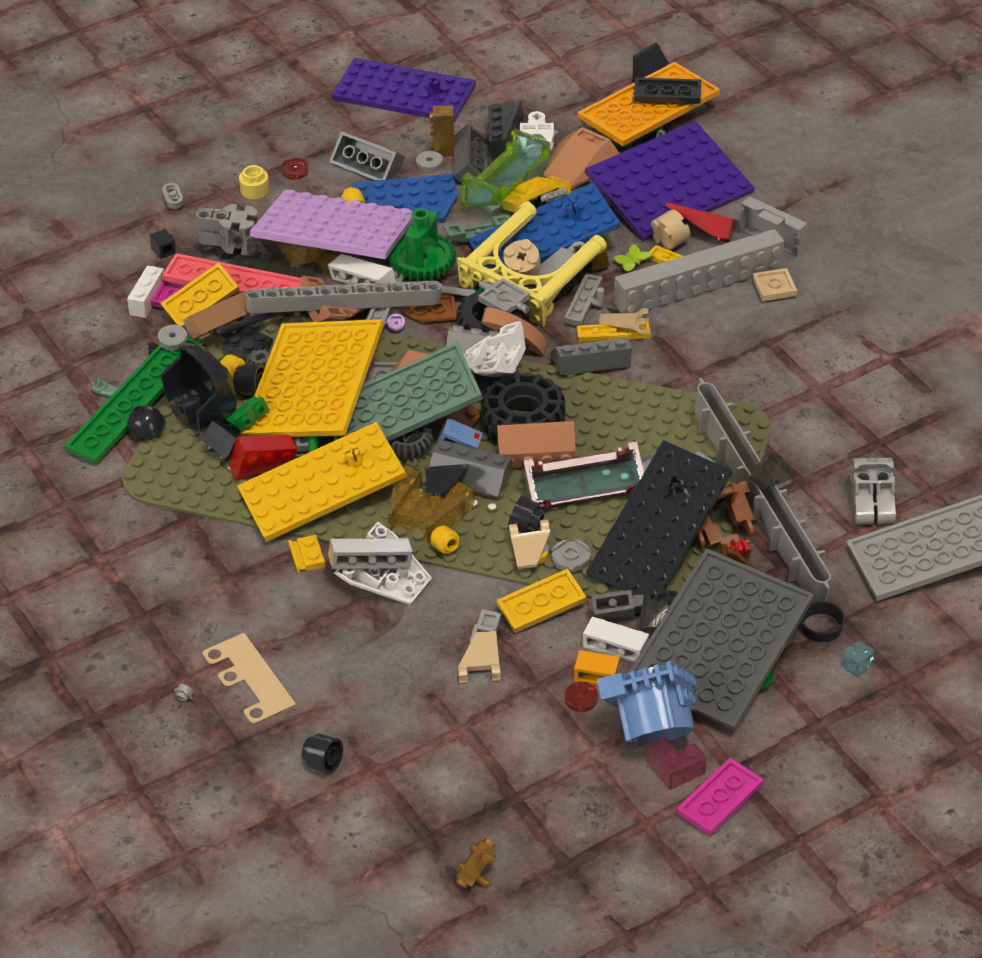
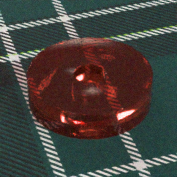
(294, 168)
(578, 703)

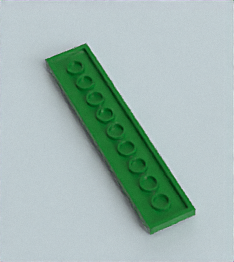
(110, 420)

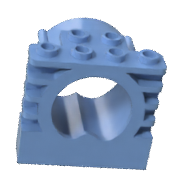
(652, 702)

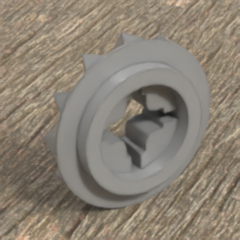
(549, 197)

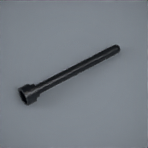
(250, 321)

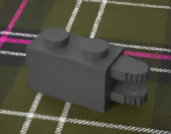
(616, 605)

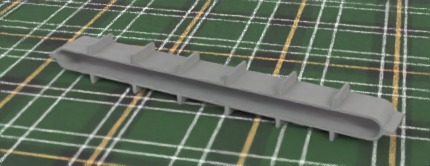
(767, 505)

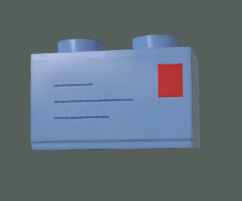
(460, 434)

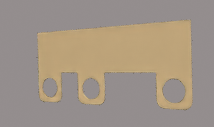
(255, 671)

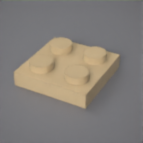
(774, 284)

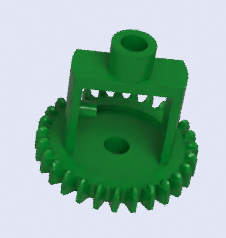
(423, 251)

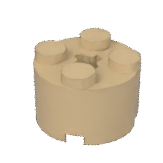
(670, 230)
(522, 257)

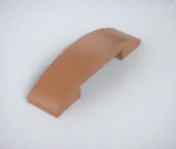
(497, 319)

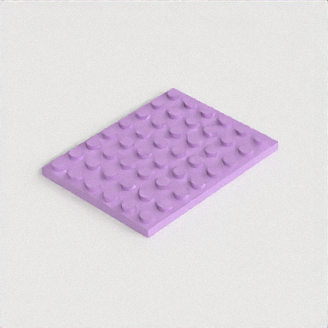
(333, 224)

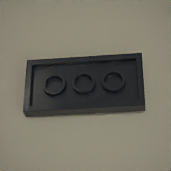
(667, 90)

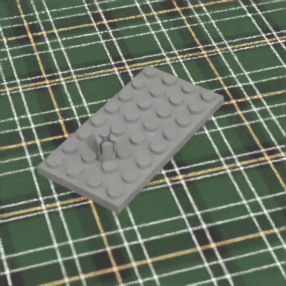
(920, 549)

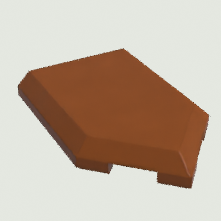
(434, 313)

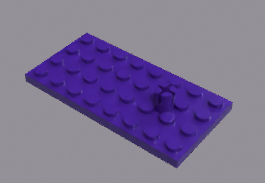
(401, 88)

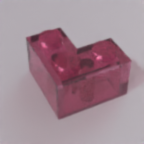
(675, 766)

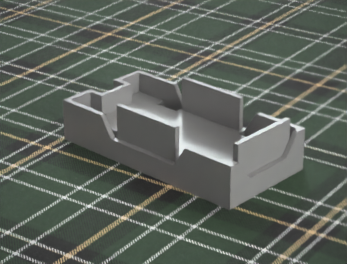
(760, 217)

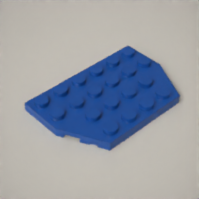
(426, 192)

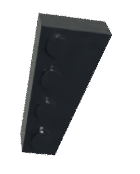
(502, 121)

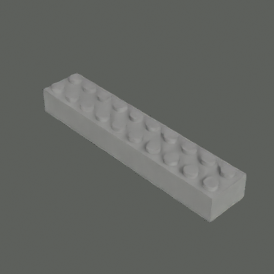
(698, 272)

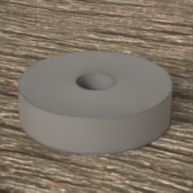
(429, 161)
(172, 337)

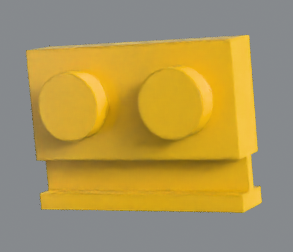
(306, 553)

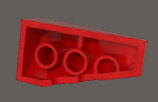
(714, 224)

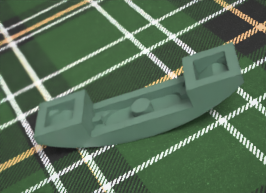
(458, 233)

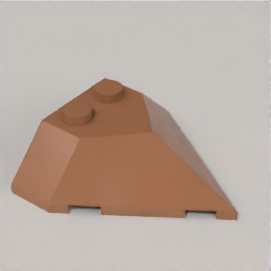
(327, 313)

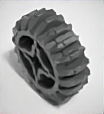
(413, 443)

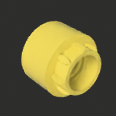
(254, 182)

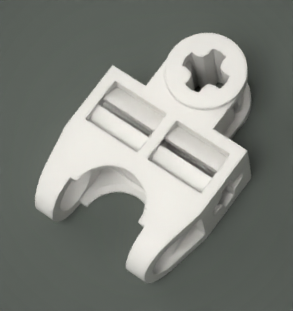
(537, 127)

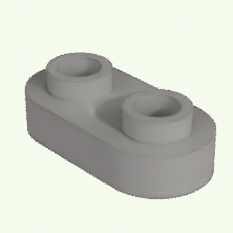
(172, 195)

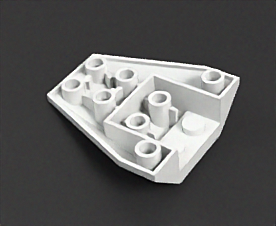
(394, 583)

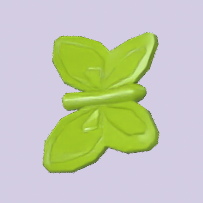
(630, 259)

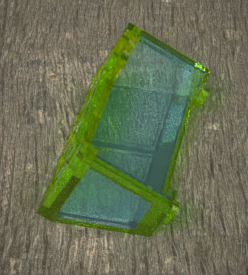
(506, 172)

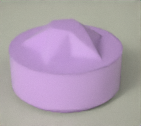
(396, 322)

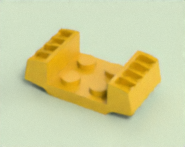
(531, 190)

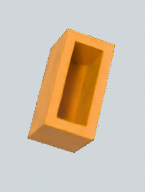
(593, 666)

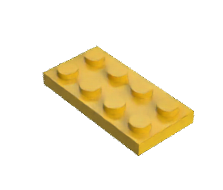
(204, 291)
(541, 600)

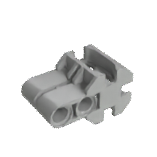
(228, 228)
(873, 481)

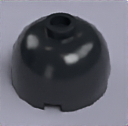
(145, 422)

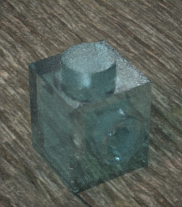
(858, 658)

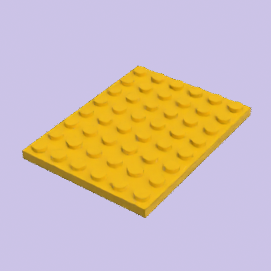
(315, 377)

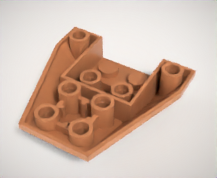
(578, 152)

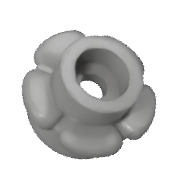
(183, 692)

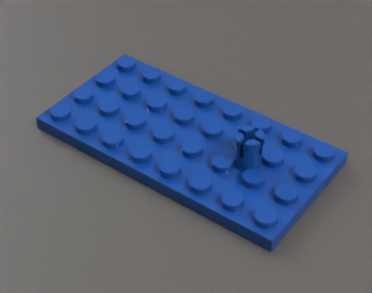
(561, 223)

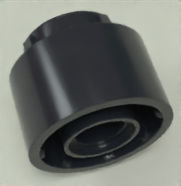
(247, 379)
(526, 515)
(322, 752)

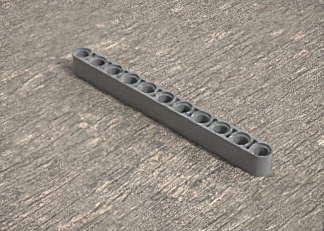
(345, 296)

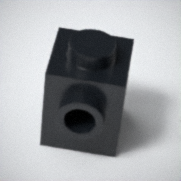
(163, 243)

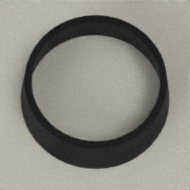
(823, 607)

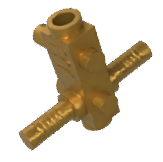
(480, 856)

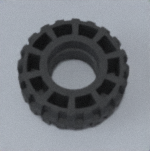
(517, 393)

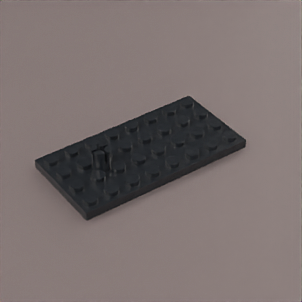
(659, 521)

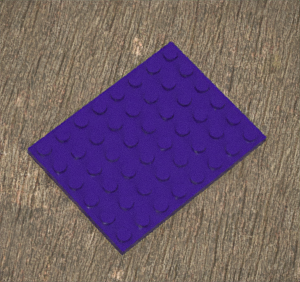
(673, 168)

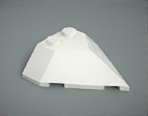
(498, 354)

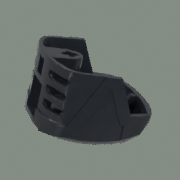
(212, 382)

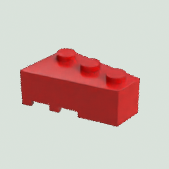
(260, 454)

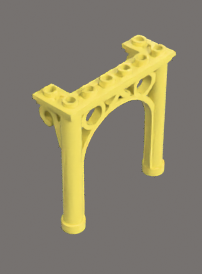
(472, 267)

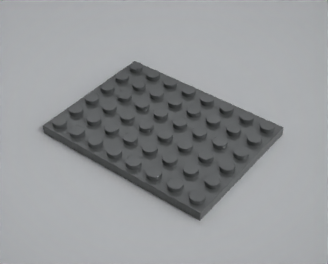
(726, 632)

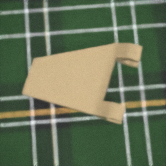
(626, 320)
(529, 546)
(481, 655)

